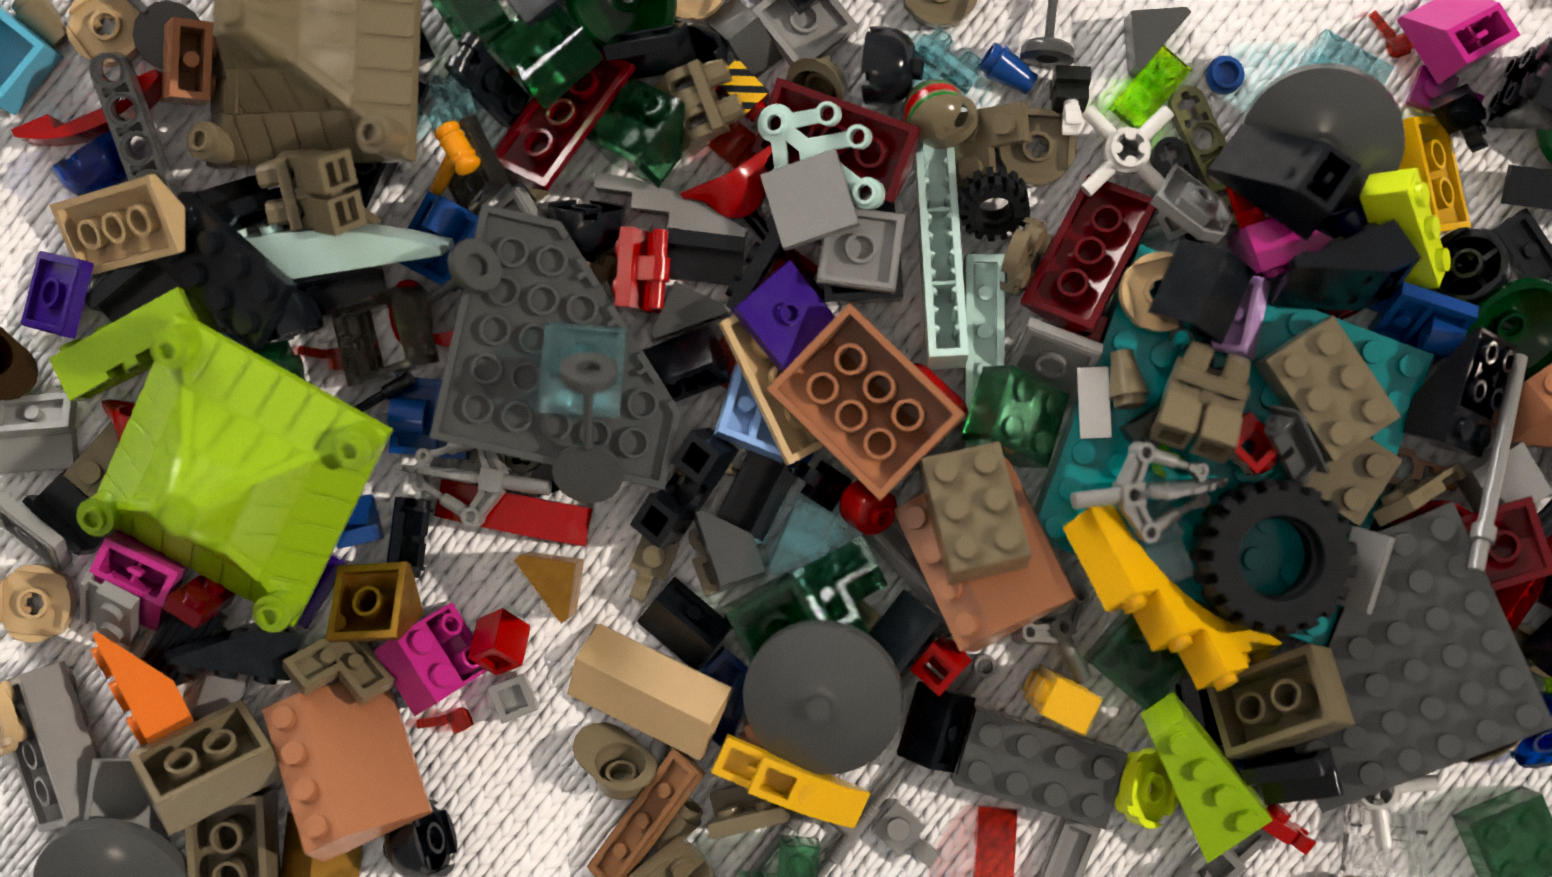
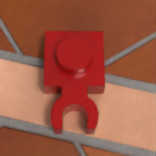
(1286, 830)

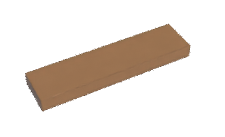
(647, 816)

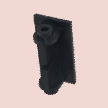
(408, 532)

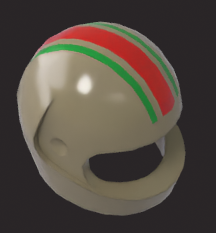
(934, 108)

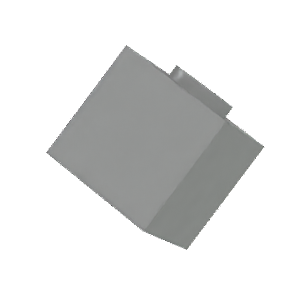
(1520, 479)

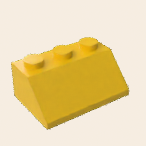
(1433, 154)

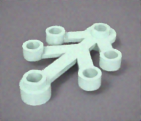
(812, 146)

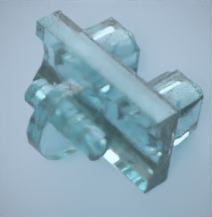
(944, 65)
(451, 101)

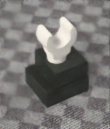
(1070, 95)

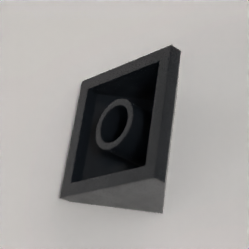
(1202, 289)
(904, 628)

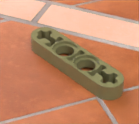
(1200, 158)

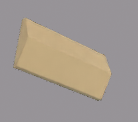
(122, 224)
(789, 434)
(649, 690)

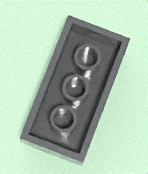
(1039, 767)

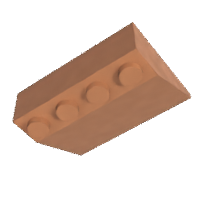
(866, 402)
(995, 605)
(345, 768)

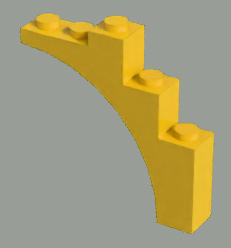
(1166, 615)

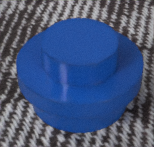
(1224, 75)

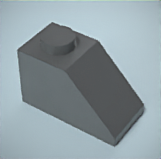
(730, 551)

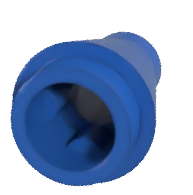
(1007, 68)

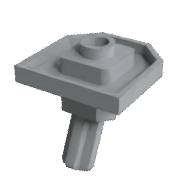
(1185, 208)

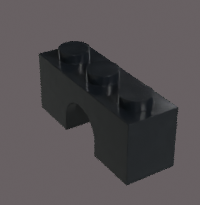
(700, 467)

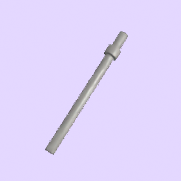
(1484, 531)

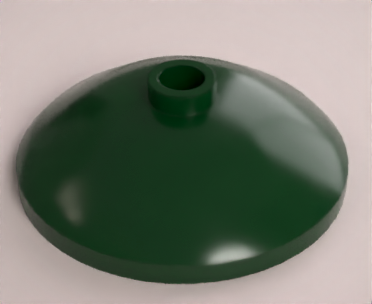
(610, 17)
(1523, 317)

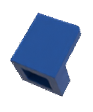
(363, 524)

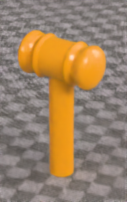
(458, 156)

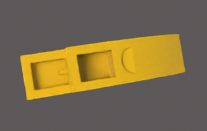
(790, 785)

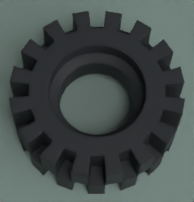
(990, 186)

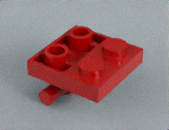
(641, 269)

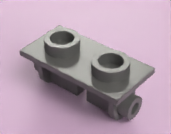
(1290, 431)

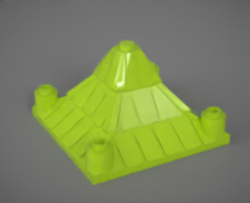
(236, 470)

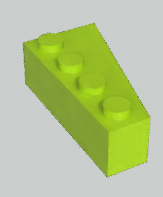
(121, 347)
(1205, 781)

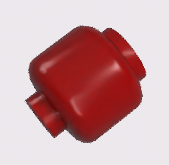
(865, 511)

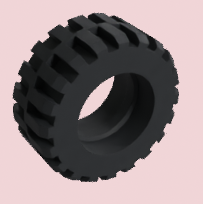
(1324, 564)

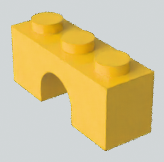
(1061, 698)

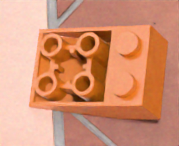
(143, 690)

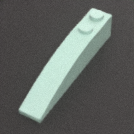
(314, 253)
(940, 259)

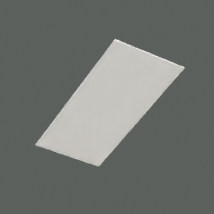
(1094, 402)

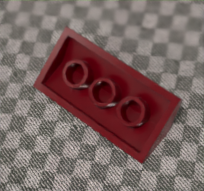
(547, 138)
(885, 159)
(1088, 256)
(1519, 546)

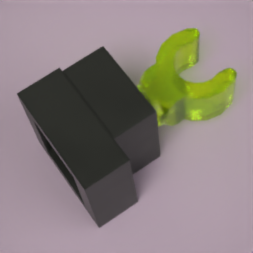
(1139, 430)

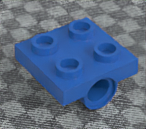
(443, 218)
(1425, 320)
(412, 419)

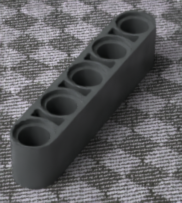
(140, 125)

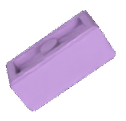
(1247, 324)

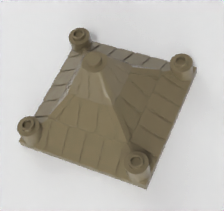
(312, 79)

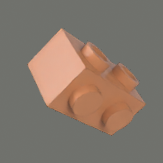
(188, 62)

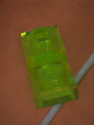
(1150, 88)

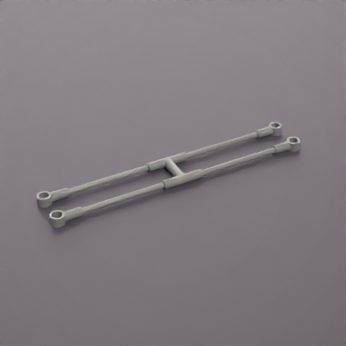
(871, 809)

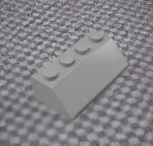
(58, 747)

